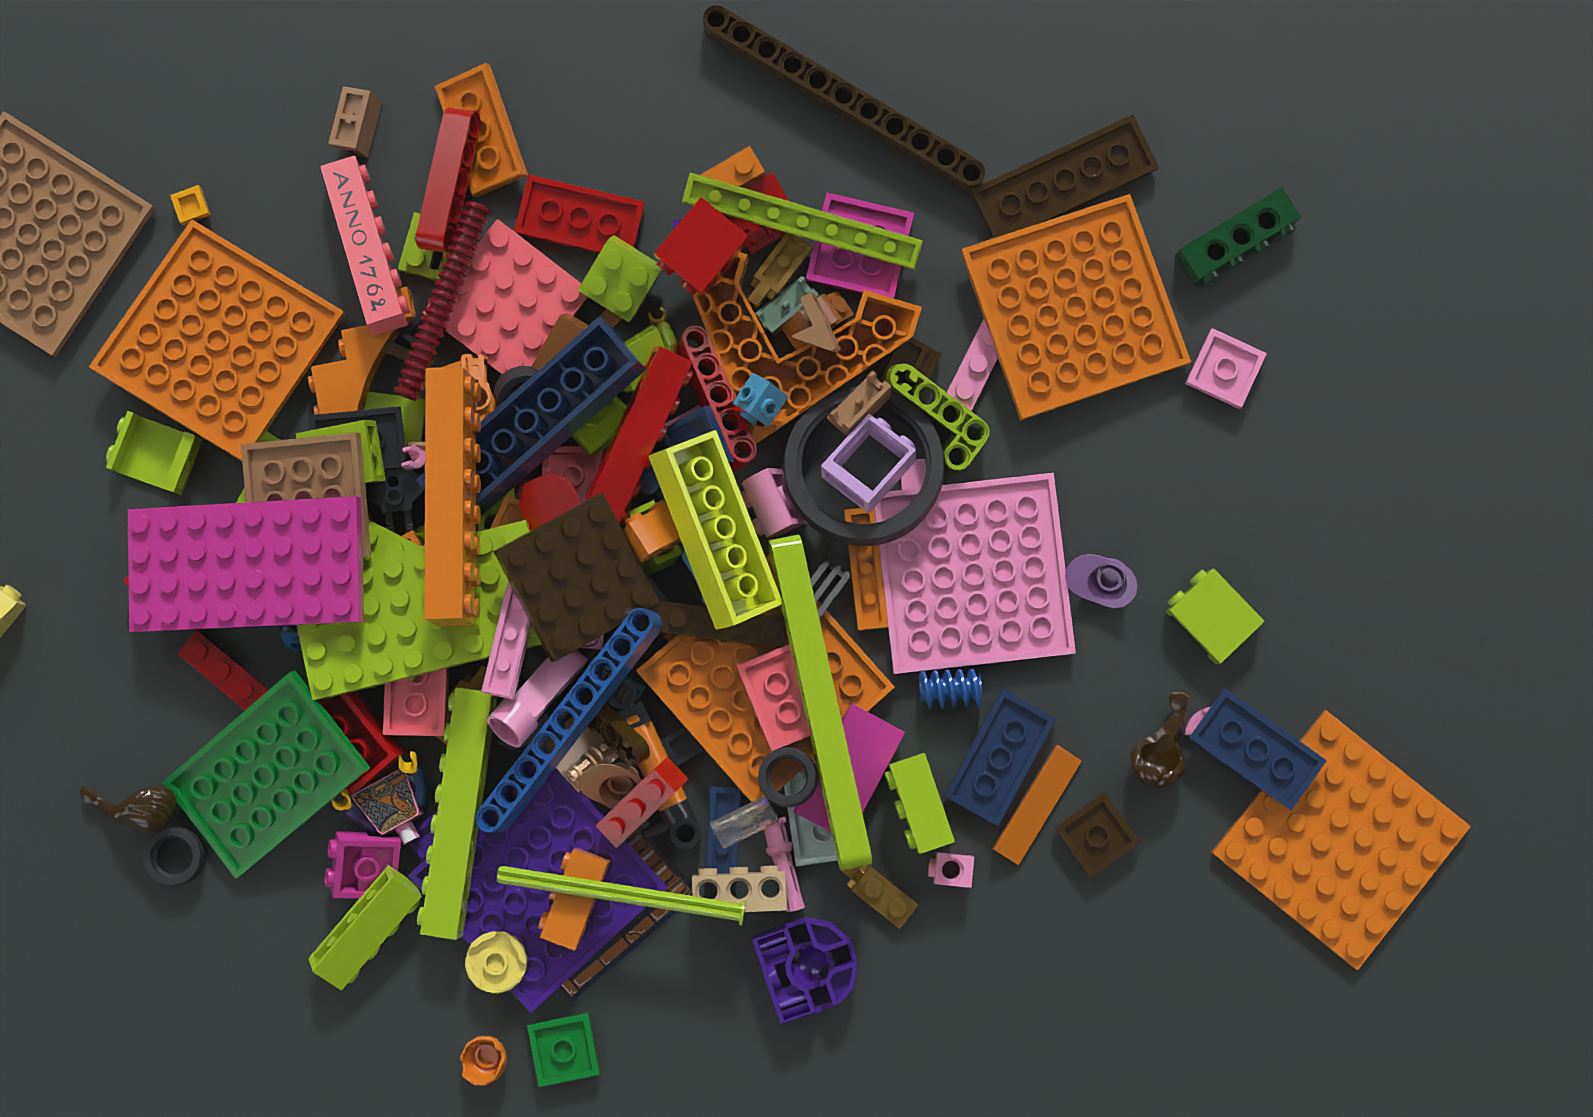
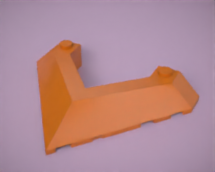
(811, 370)

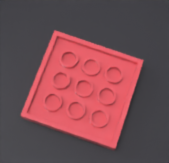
(511, 300)

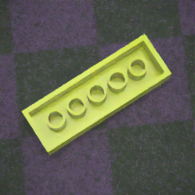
(715, 530)

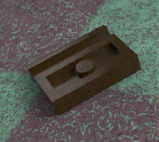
(916, 355)

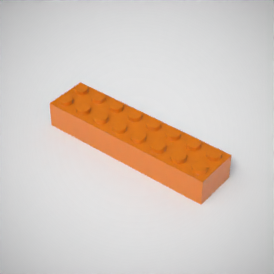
(451, 497)

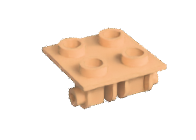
(584, 754)

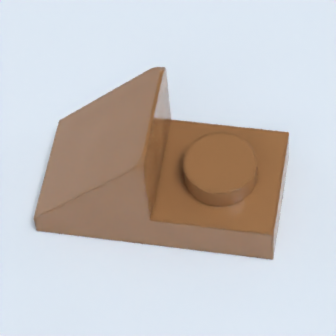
(821, 332)

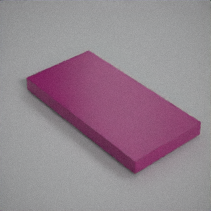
(870, 749)

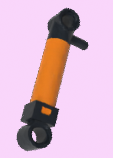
(676, 809)

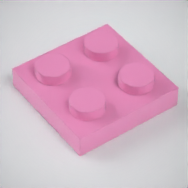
(1225, 368)

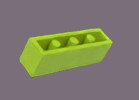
(365, 928)

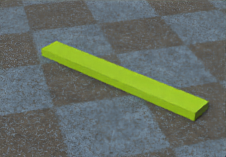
(804, 221)

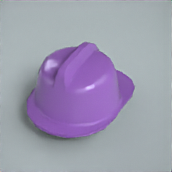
(1101, 580)

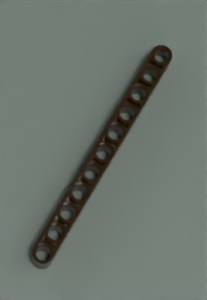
(836, 85)

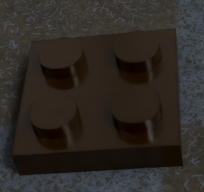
(1097, 835)

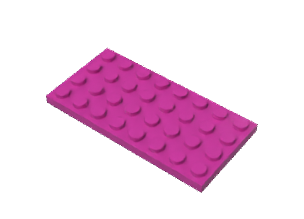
(246, 564)

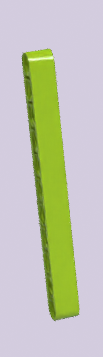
(820, 702)

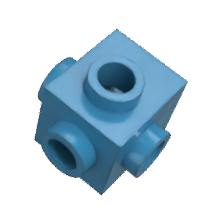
(759, 400)

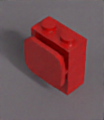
(701, 248)

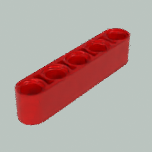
(448, 179)
(718, 384)

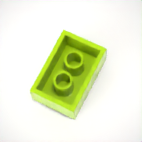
(919, 803)

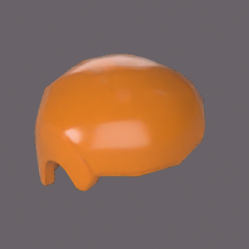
(483, 1060)

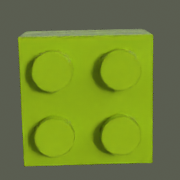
(620, 278)

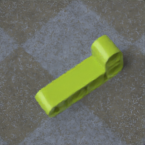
(934, 410)

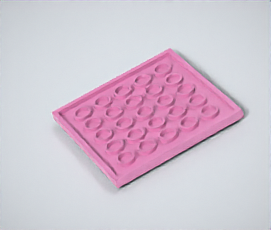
(977, 576)

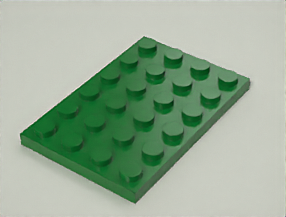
(266, 774)

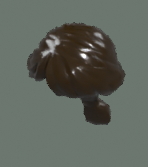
(1158, 757)
(145, 810)

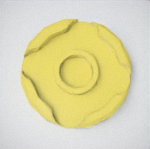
(505, 956)

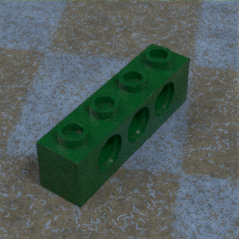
(1275, 207)

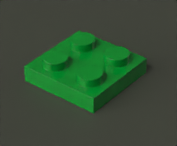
(563, 1049)

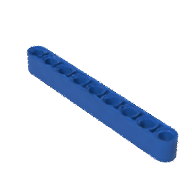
(555, 726)

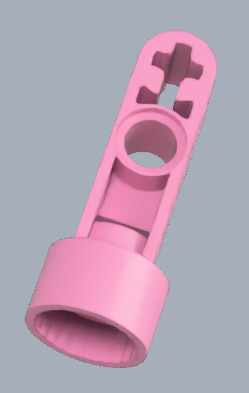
(517, 718)

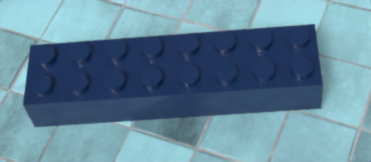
(551, 408)

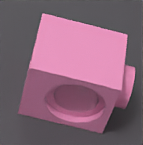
(964, 875)

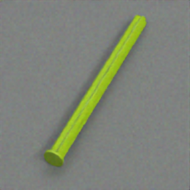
(621, 893)

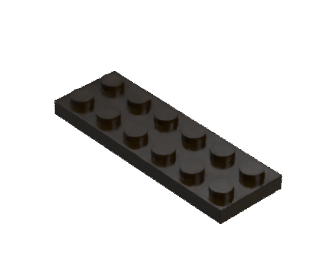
(1065, 178)

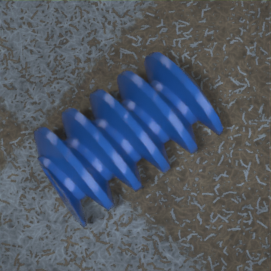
(950, 688)

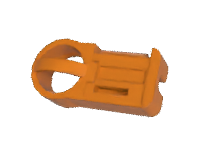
(478, 369)

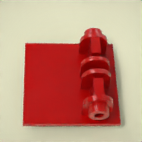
(758, 234)

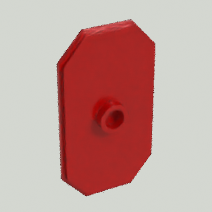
(546, 498)

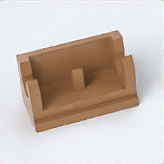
(355, 121)
(863, 400)

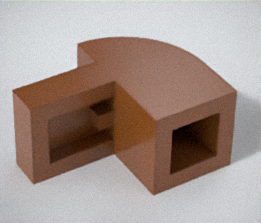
(834, 308)

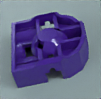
(805, 973)

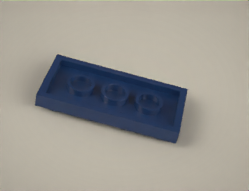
(1257, 749)
(1000, 757)

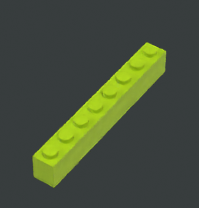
(455, 824)

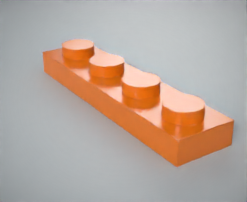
(867, 577)

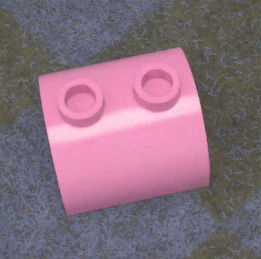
(771, 503)

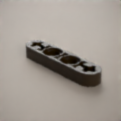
(627, 744)

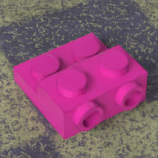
(358, 862)

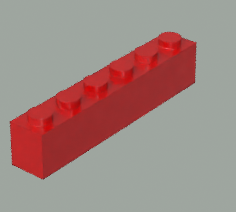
(640, 429)

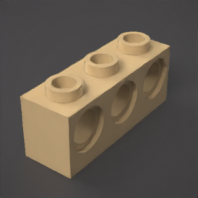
(755, 899)

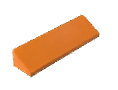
(1037, 804)

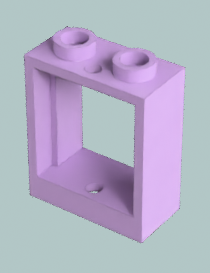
(852, 487)

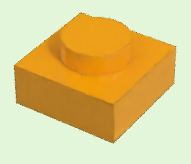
(190, 205)

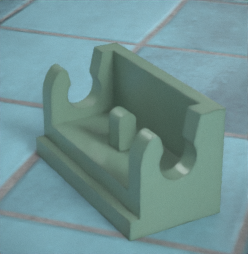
(783, 307)

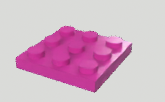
(852, 270)

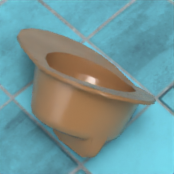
(609, 782)

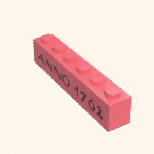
(364, 245)

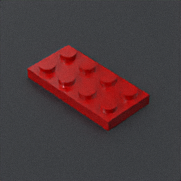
(576, 215)

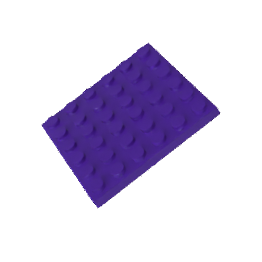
(537, 841)

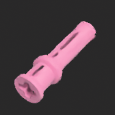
(779, 848)

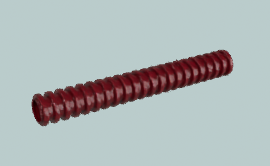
(442, 300)

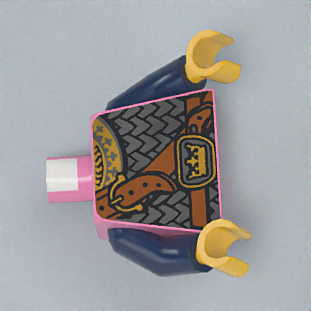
(389, 802)

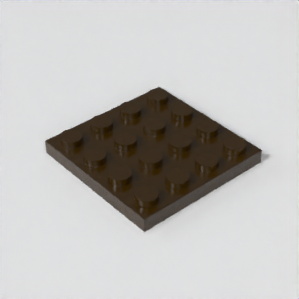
(576, 576)

